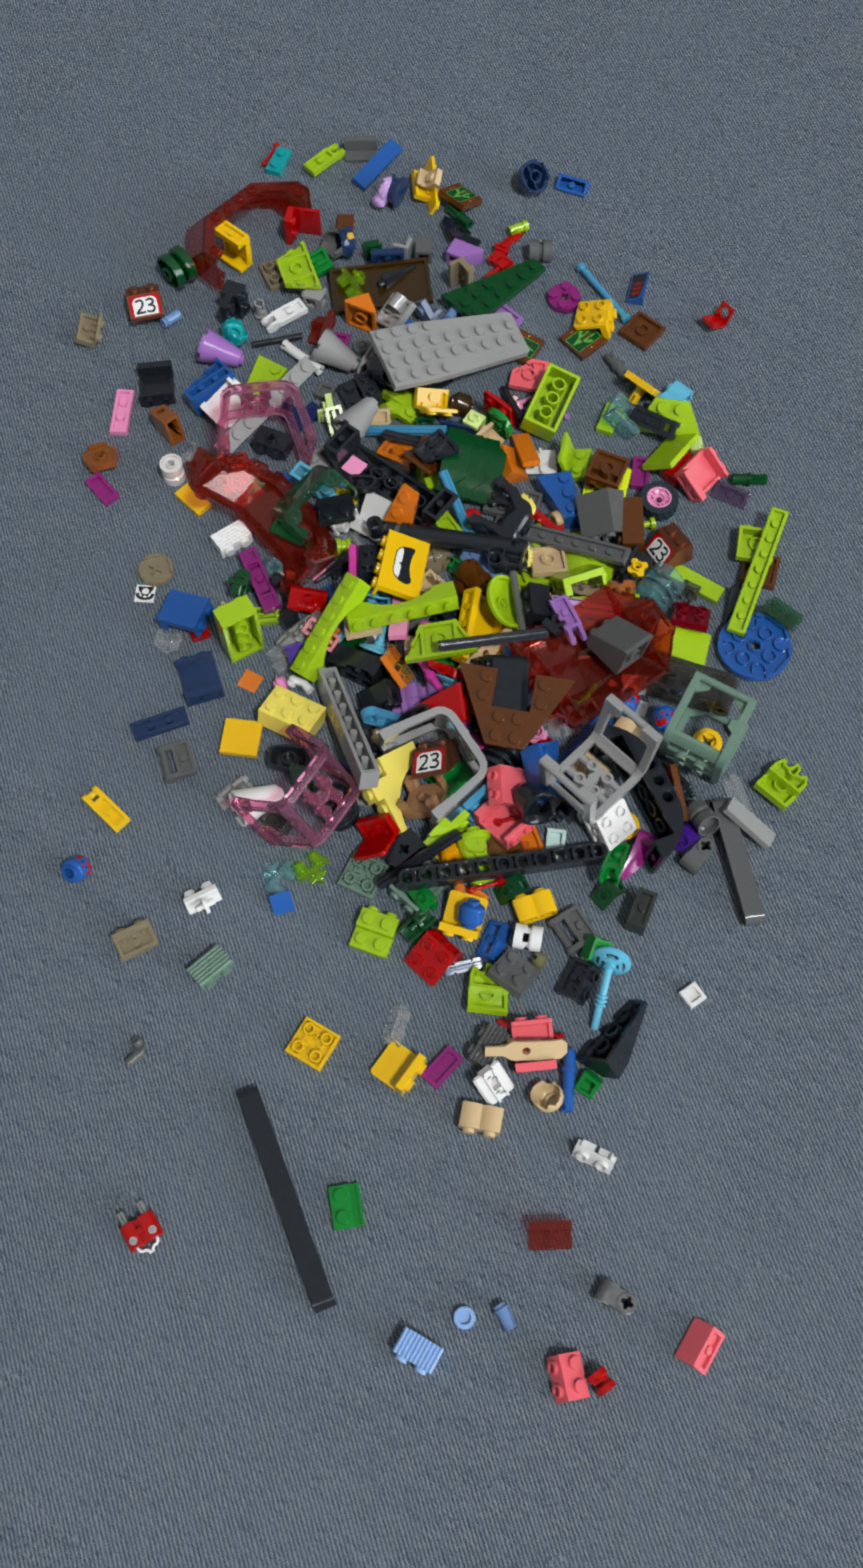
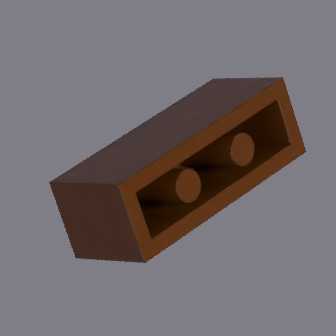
(633, 524)

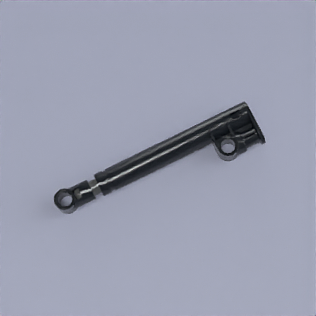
(508, 551)

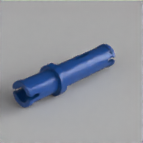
(568, 1077)

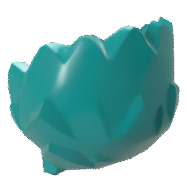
(234, 331)

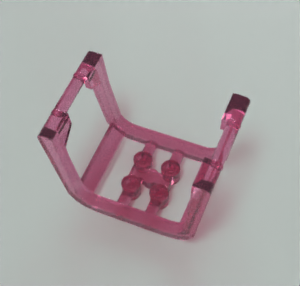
(290, 394)
(316, 800)

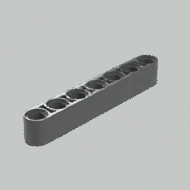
(738, 867)

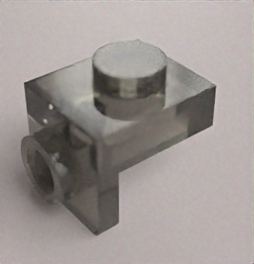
(277, 822)

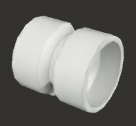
(172, 470)
(535, 937)

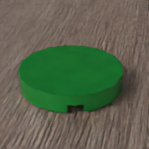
(501, 422)

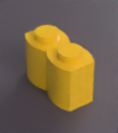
(534, 906)

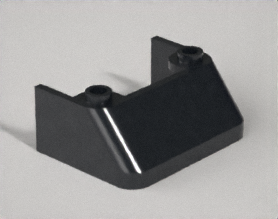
(511, 683)

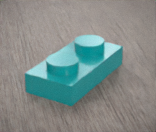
(278, 161)

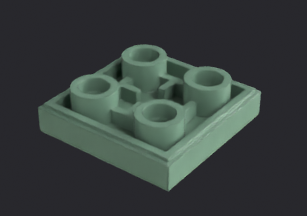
(362, 875)

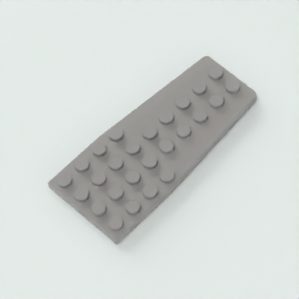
(446, 348)

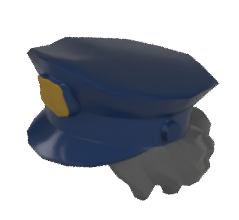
(339, 242)

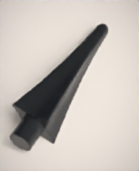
(390, 278)
(339, 566)
(733, 597)

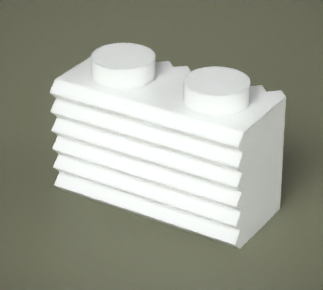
(231, 538)

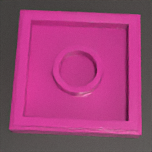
(353, 559)

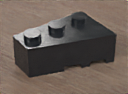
(357, 665)

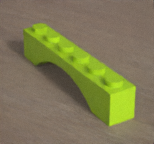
(347, 596)
(437, 600)

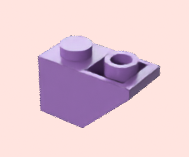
(470, 253)

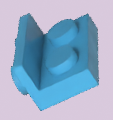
(476, 801)

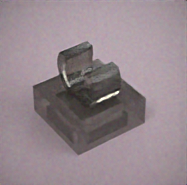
(690, 591)

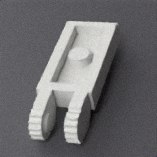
(284, 315)

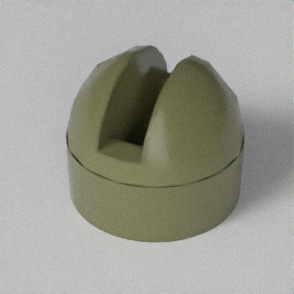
(540, 960)

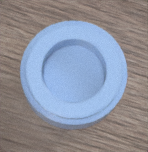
(464, 1318)

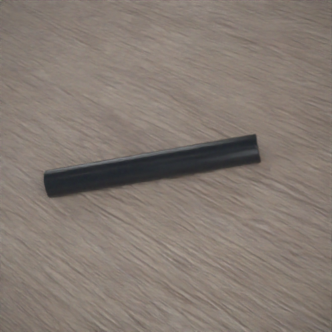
(276, 340)
(511, 402)

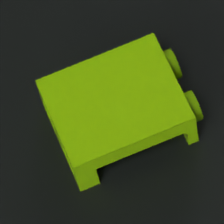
(562, 581)

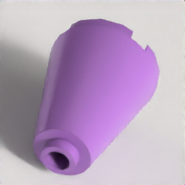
(215, 346)

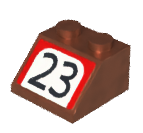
(144, 302)
(669, 546)
(434, 758)

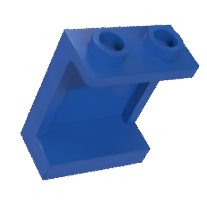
(185, 612)

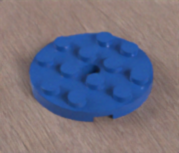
(757, 664)

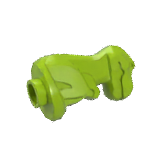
(474, 846)

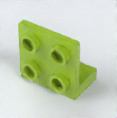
(573, 459)

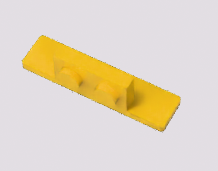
(422, 194)

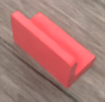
(700, 1345)

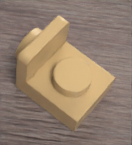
(429, 179)

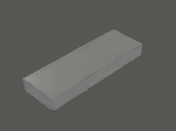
(749, 823)

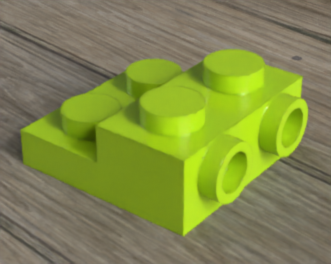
(747, 542)
(375, 932)

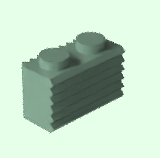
(210, 967)

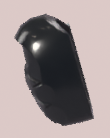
(281, 756)

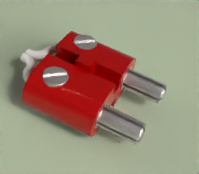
(141, 1231)

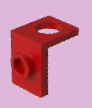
(717, 320)

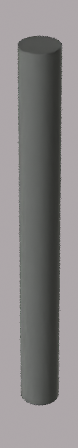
(517, 600)

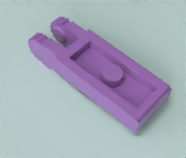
(564, 608)

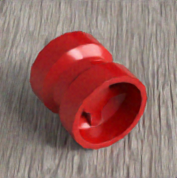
(597, 1377)

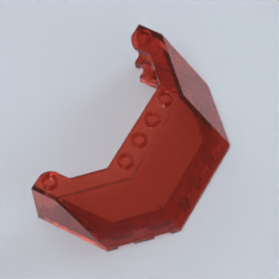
(267, 195)
(252, 494)

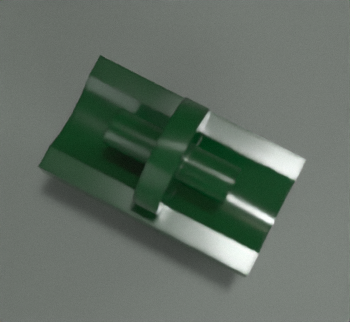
(241, 585)
(417, 926)

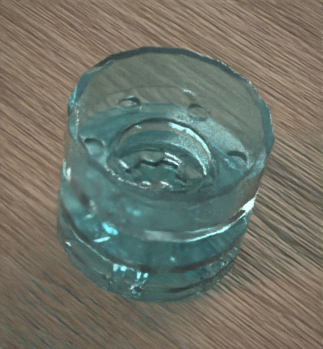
(662, 584)

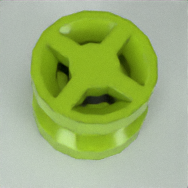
(342, 545)

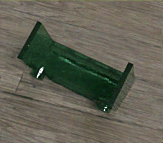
(288, 510)

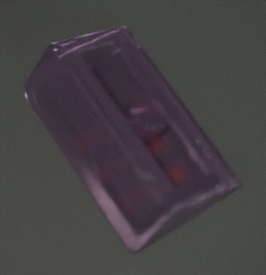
(731, 494)

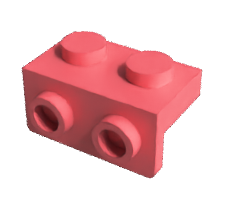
(567, 1377)

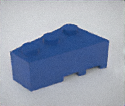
(204, 388)
(530, 760)

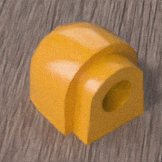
(451, 854)

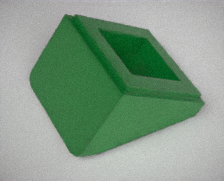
(588, 1083)

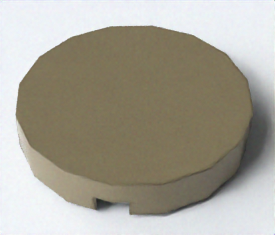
(438, 559)
(156, 570)
(584, 589)

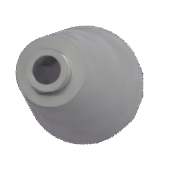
(334, 352)
(358, 415)

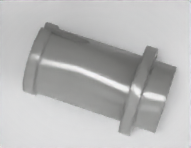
(260, 311)

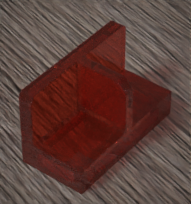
(319, 325)
(199, 463)
(550, 1235)

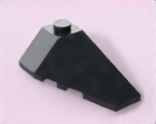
(612, 1049)

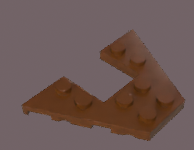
(508, 726)

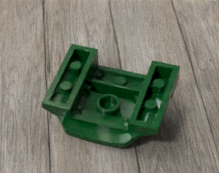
(475, 467)

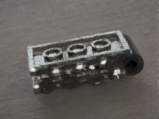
(675, 683)

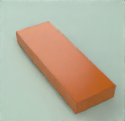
(525, 450)

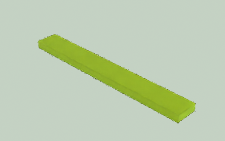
(757, 571)

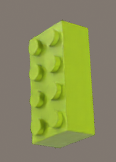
(550, 402)
(239, 628)

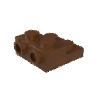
(606, 470)
(471, 575)

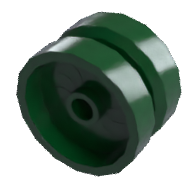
(177, 267)

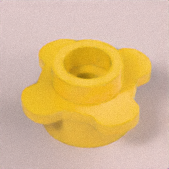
(637, 572)

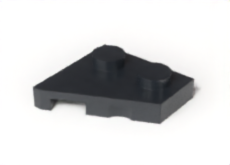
(436, 447)

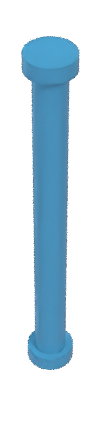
(581, 268)

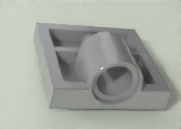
(395, 311)

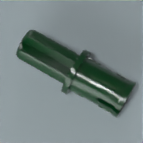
(459, 216)
(749, 478)

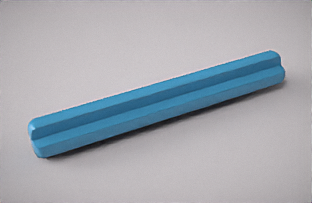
(457, 505)

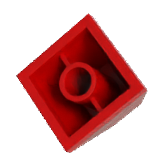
(455, 698)

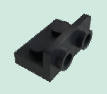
(336, 509)
(624, 575)
(579, 980)

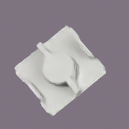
(547, 463)
(493, 1083)

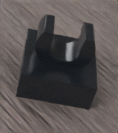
(288, 618)
(553, 626)

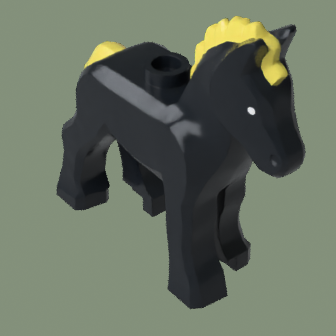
(515, 523)

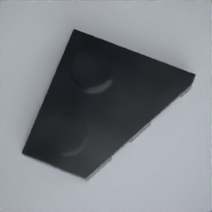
(459, 231)

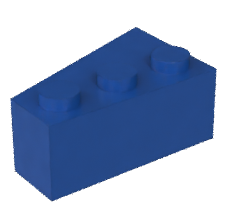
(560, 495)

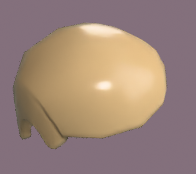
(546, 1096)

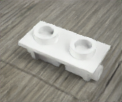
(602, 1161)

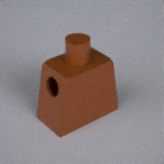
(164, 418)

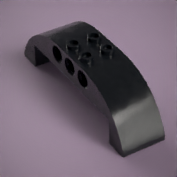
(348, 443)
(653, 794)

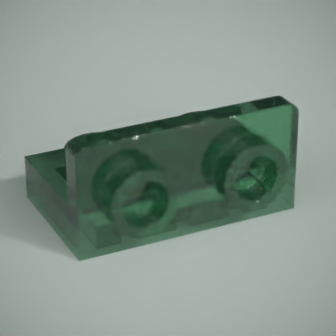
(783, 613)

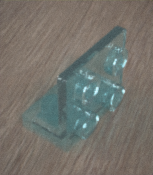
(619, 415)

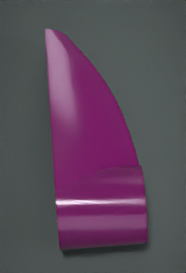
(639, 848)

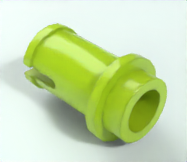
(519, 227)

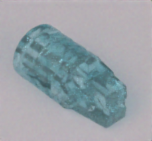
(272, 564)

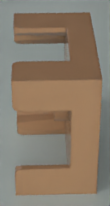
(423, 797)

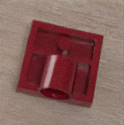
(691, 616)

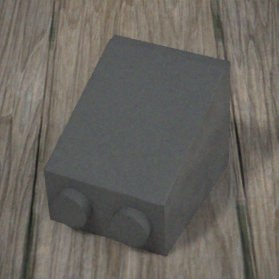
(600, 513)
(618, 643)

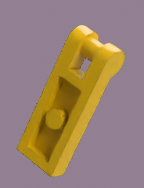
(106, 809)

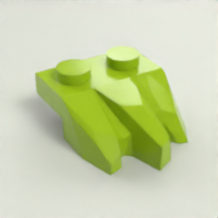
(400, 405)
(781, 784)
(446, 827)
(485, 995)

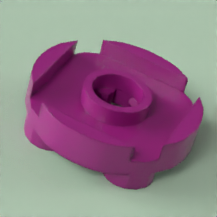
(564, 290)

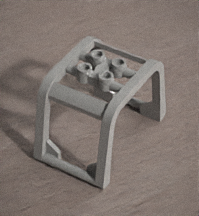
(465, 745)
(589, 792)

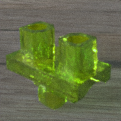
(346, 278)
(318, 862)

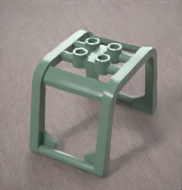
(694, 753)

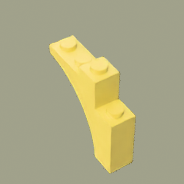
(393, 769)

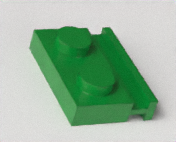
(321, 261)
(346, 1206)

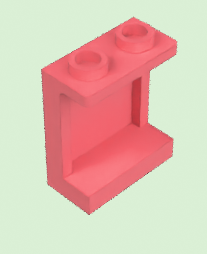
(700, 473)
(502, 782)
(509, 832)
(540, 1029)

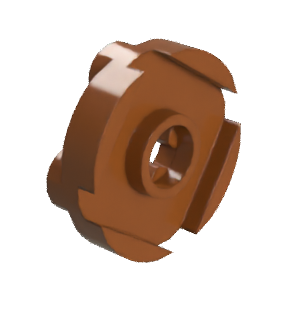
(96, 463)
(627, 586)

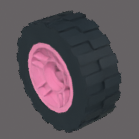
(667, 499)

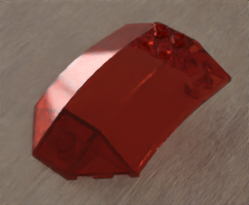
(591, 675)

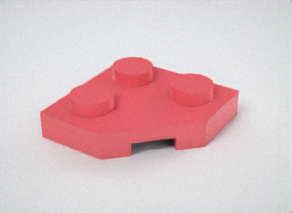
(528, 376)

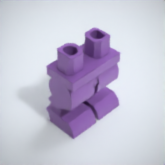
(413, 695)

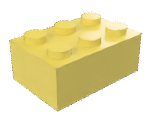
(288, 708)

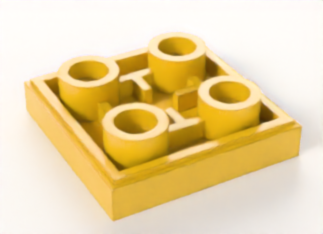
(241, 738)
(313, 1044)

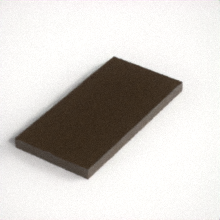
(413, 285)

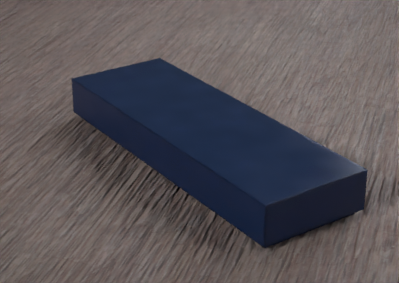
(160, 724)

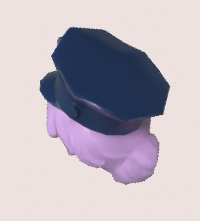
(391, 191)

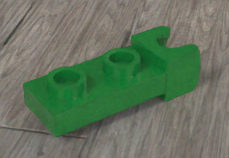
(614, 863)

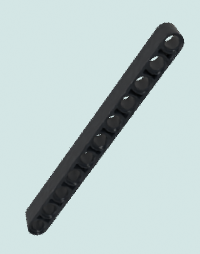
(495, 871)
(286, 1200)

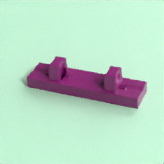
(260, 580)

